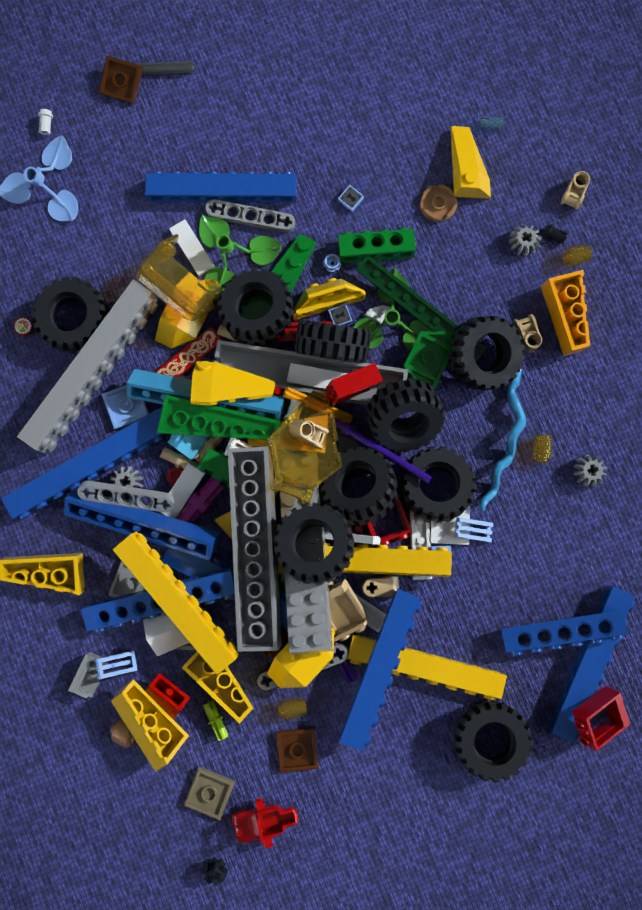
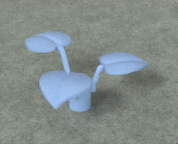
(16, 186)

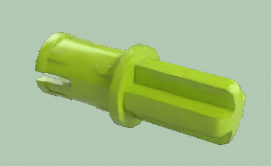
(215, 720)

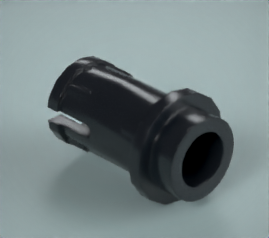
(554, 233)

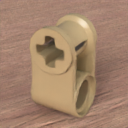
(575, 193)
(528, 329)
(312, 433)
(384, 586)

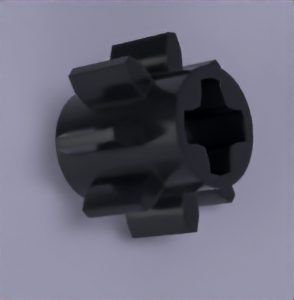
(215, 871)

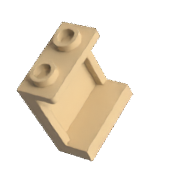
(346, 611)

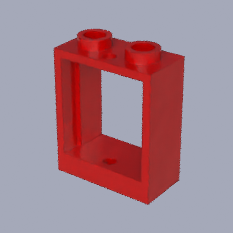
(353, 384)
(402, 534)
(610, 727)

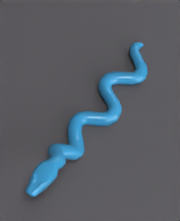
(510, 441)

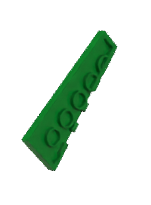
(289, 269)
(185, 418)

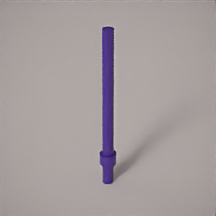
(348, 430)

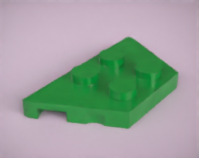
(428, 356)

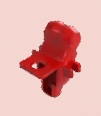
(263, 822)

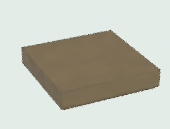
(209, 793)

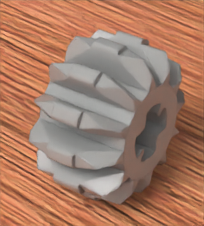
(525, 246)
(124, 475)
(590, 478)

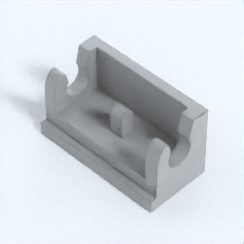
(86, 679)

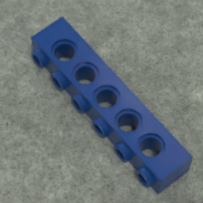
(614, 619)

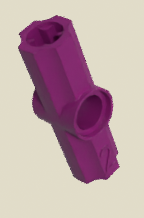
(201, 501)

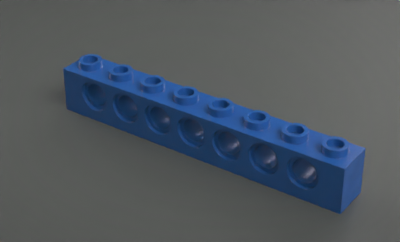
(96, 621)

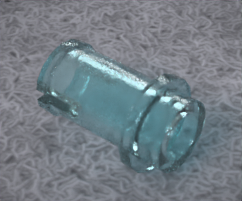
(492, 122)

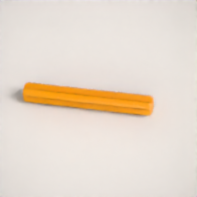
(340, 415)

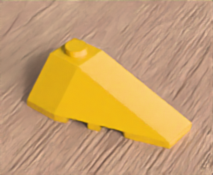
(469, 172)
(220, 382)

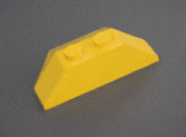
(327, 296)
(175, 330)
(298, 669)

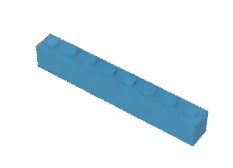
(154, 386)

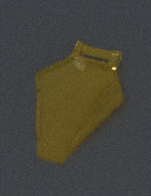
(299, 463)

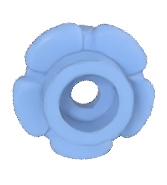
(332, 258)

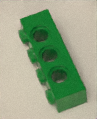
(384, 237)

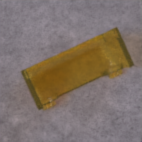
(176, 284)

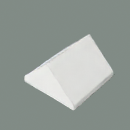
(163, 634)

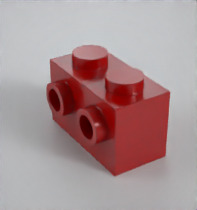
(167, 695)

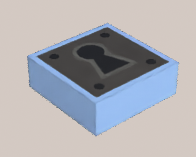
(350, 198)
(340, 315)

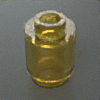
(577, 255)
(542, 448)
(292, 708)

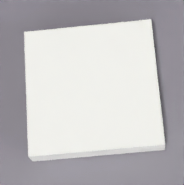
(445, 532)

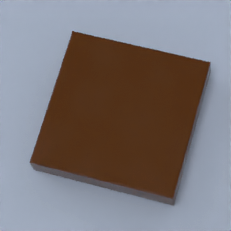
(120, 79)
(297, 749)

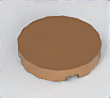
(438, 203)

